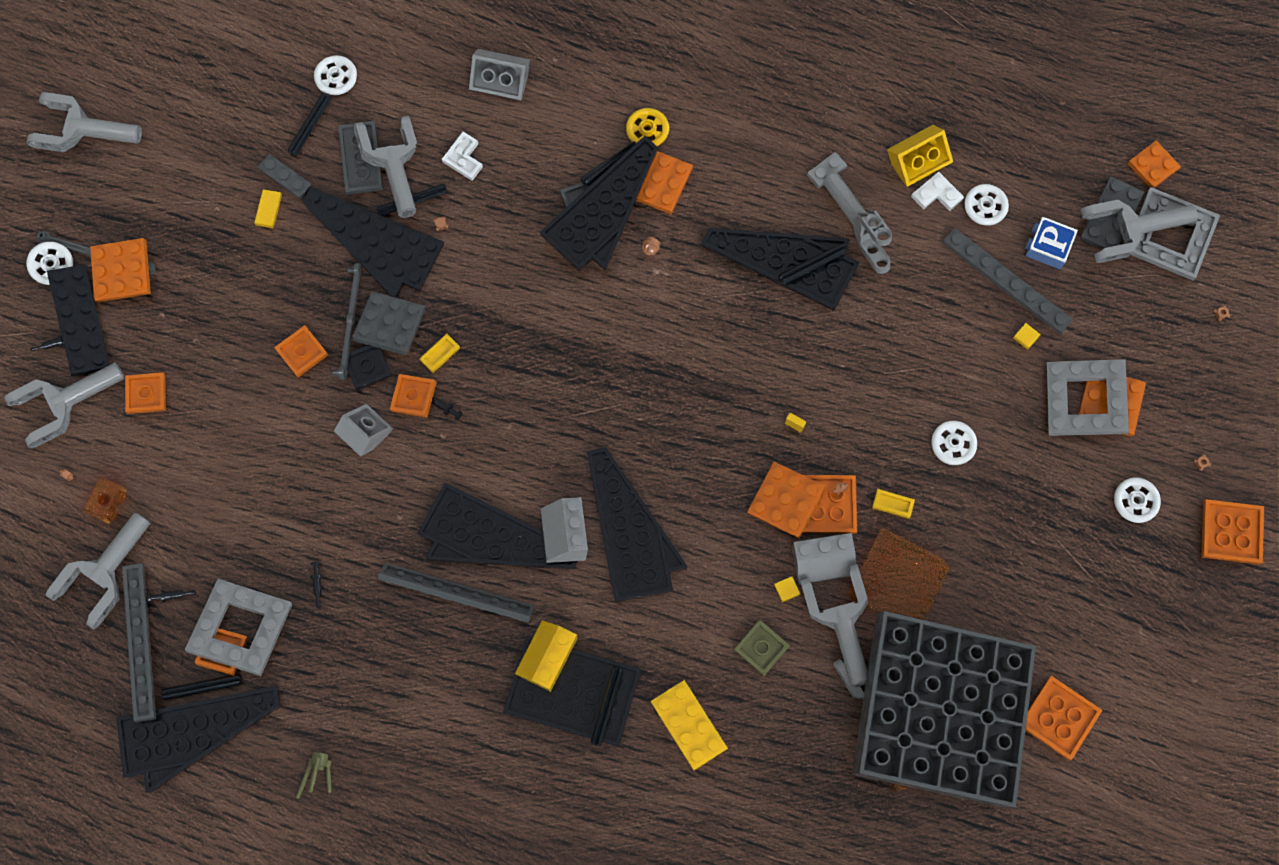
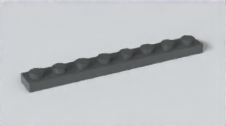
(1007, 281)
(456, 592)
(139, 643)

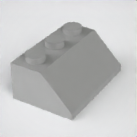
(499, 74)
(564, 531)
(824, 558)

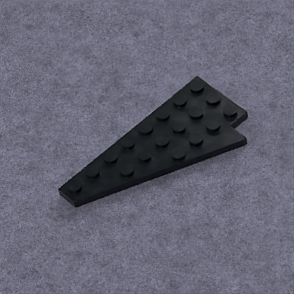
(598, 216)
(385, 248)
(777, 252)
(479, 533)
(634, 542)
(188, 733)

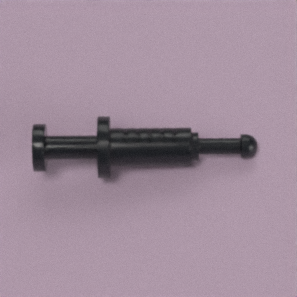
(49, 344)
(447, 408)
(317, 583)
(169, 595)

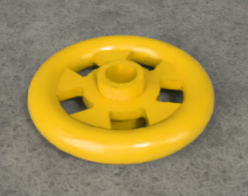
(642, 114)

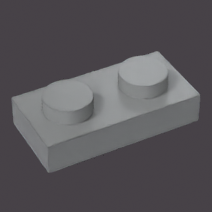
(830, 165)

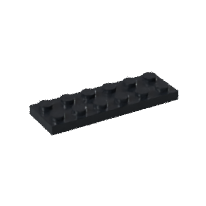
(78, 320)

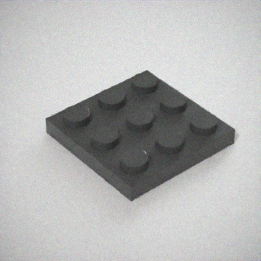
(389, 323)

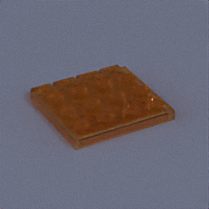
(900, 576)

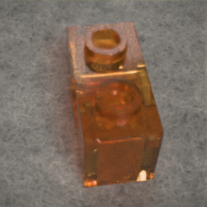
(103, 490)

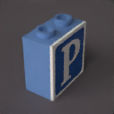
(1050, 242)

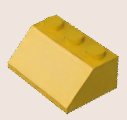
(920, 155)
(546, 655)

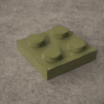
(761, 648)

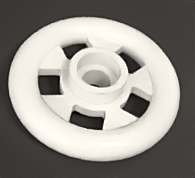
(340, 88)
(983, 190)
(42, 249)
(947, 457)
(1128, 512)

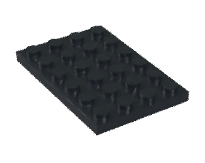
(576, 696)

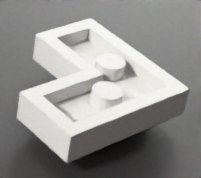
(459, 156)
(938, 188)

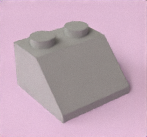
(362, 429)

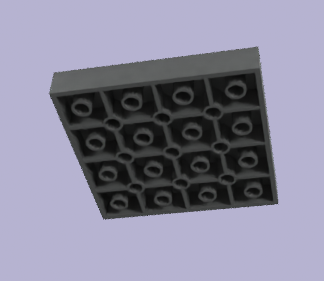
(944, 710)

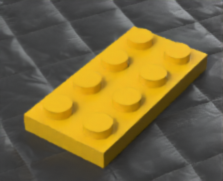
(689, 725)

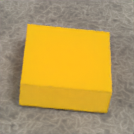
(1026, 336)
(795, 422)
(787, 589)

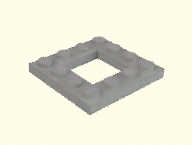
(1181, 264)
(1087, 424)
(250, 660)

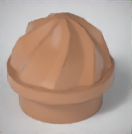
(650, 246)

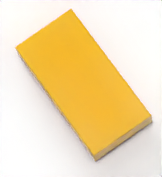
(268, 208)
(439, 353)
(893, 503)

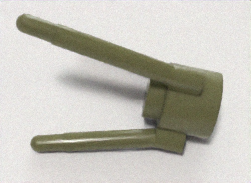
(316, 763)

